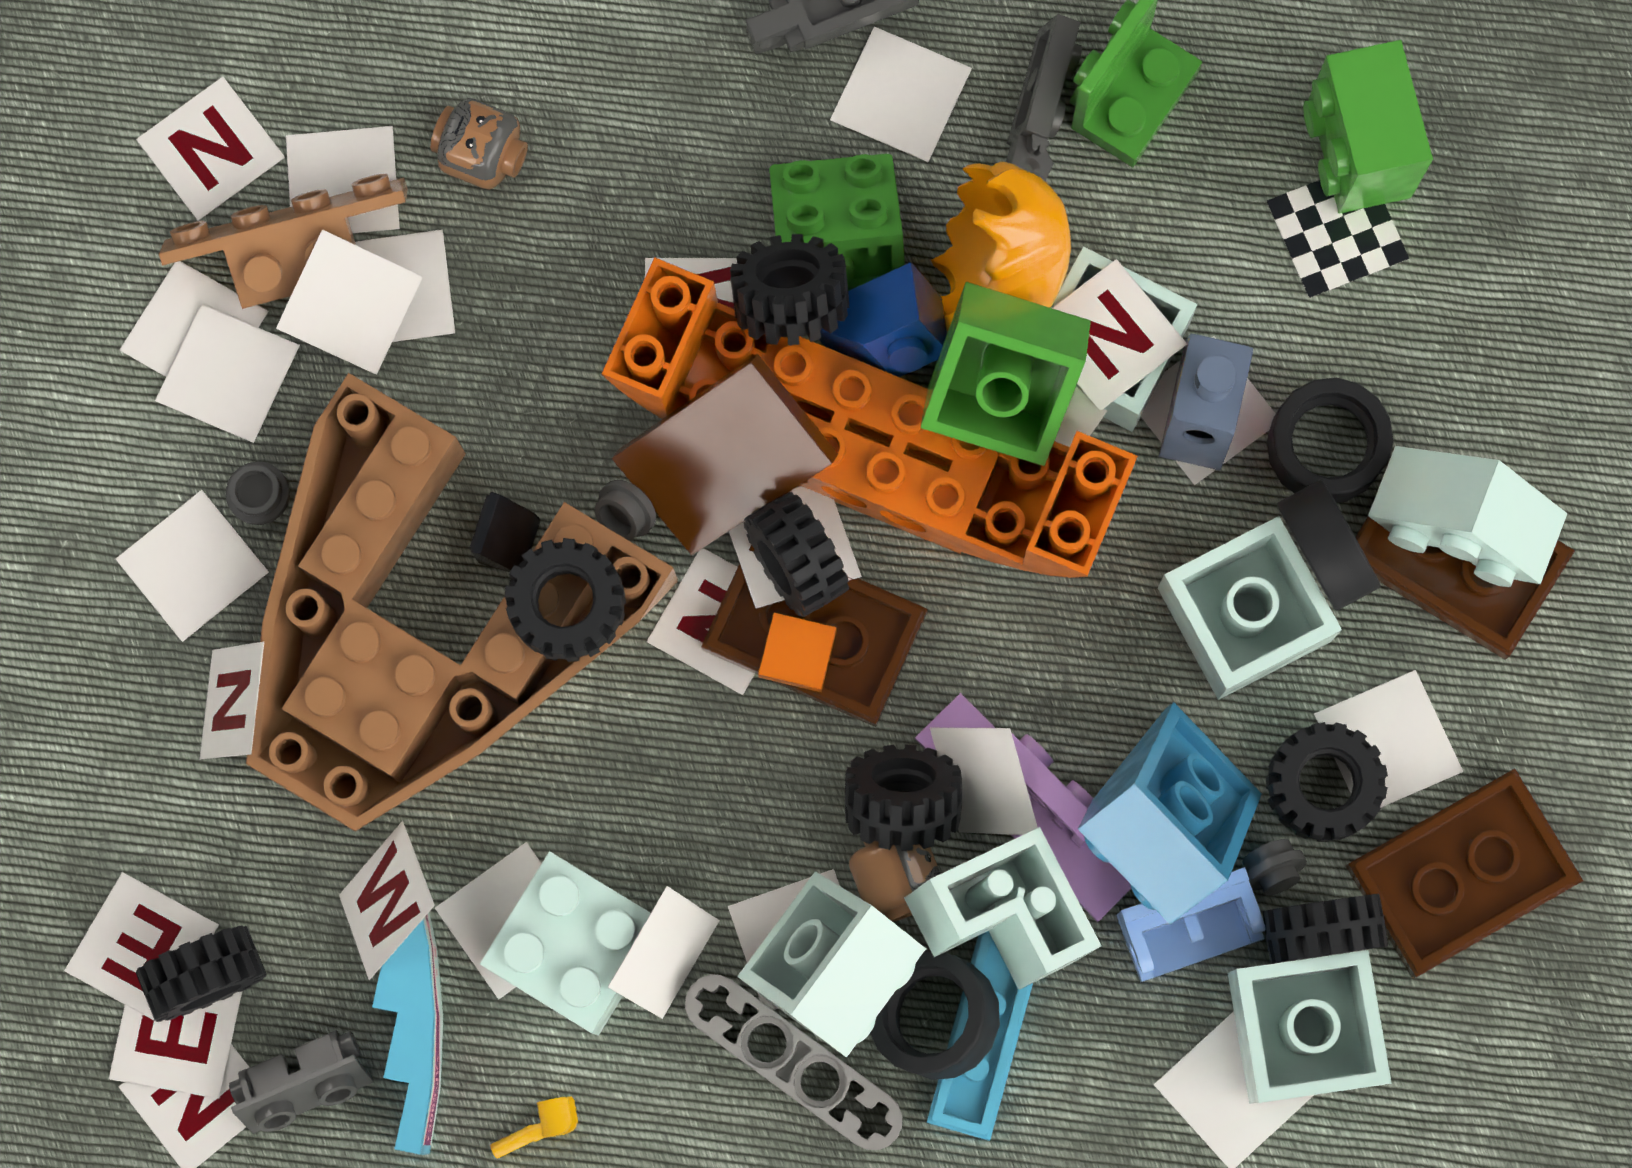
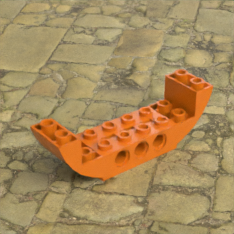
(885, 463)

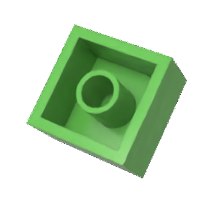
(1368, 127)
(1006, 374)

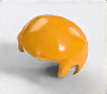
(1006, 237)

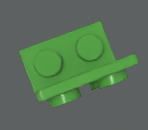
(1130, 85)
(846, 205)

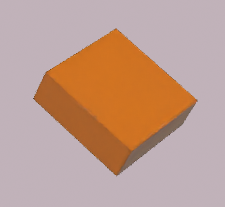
(797, 652)

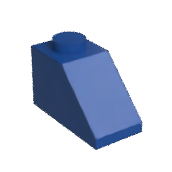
(892, 323)

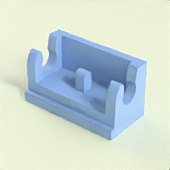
(1212, 927)

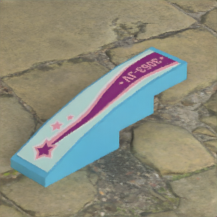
(413, 990)

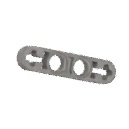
(788, 1069)

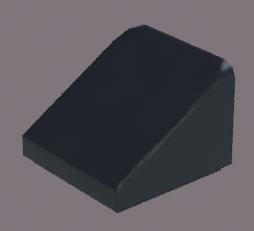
(503, 533)

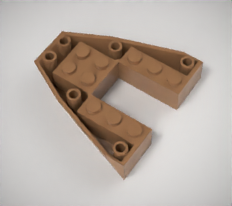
(348, 700)

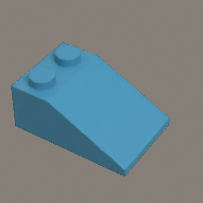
(1172, 816)

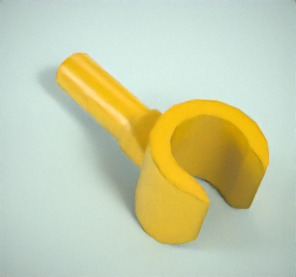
(556, 1117)

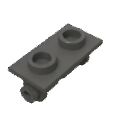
(272, 1097)

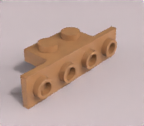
(272, 248)

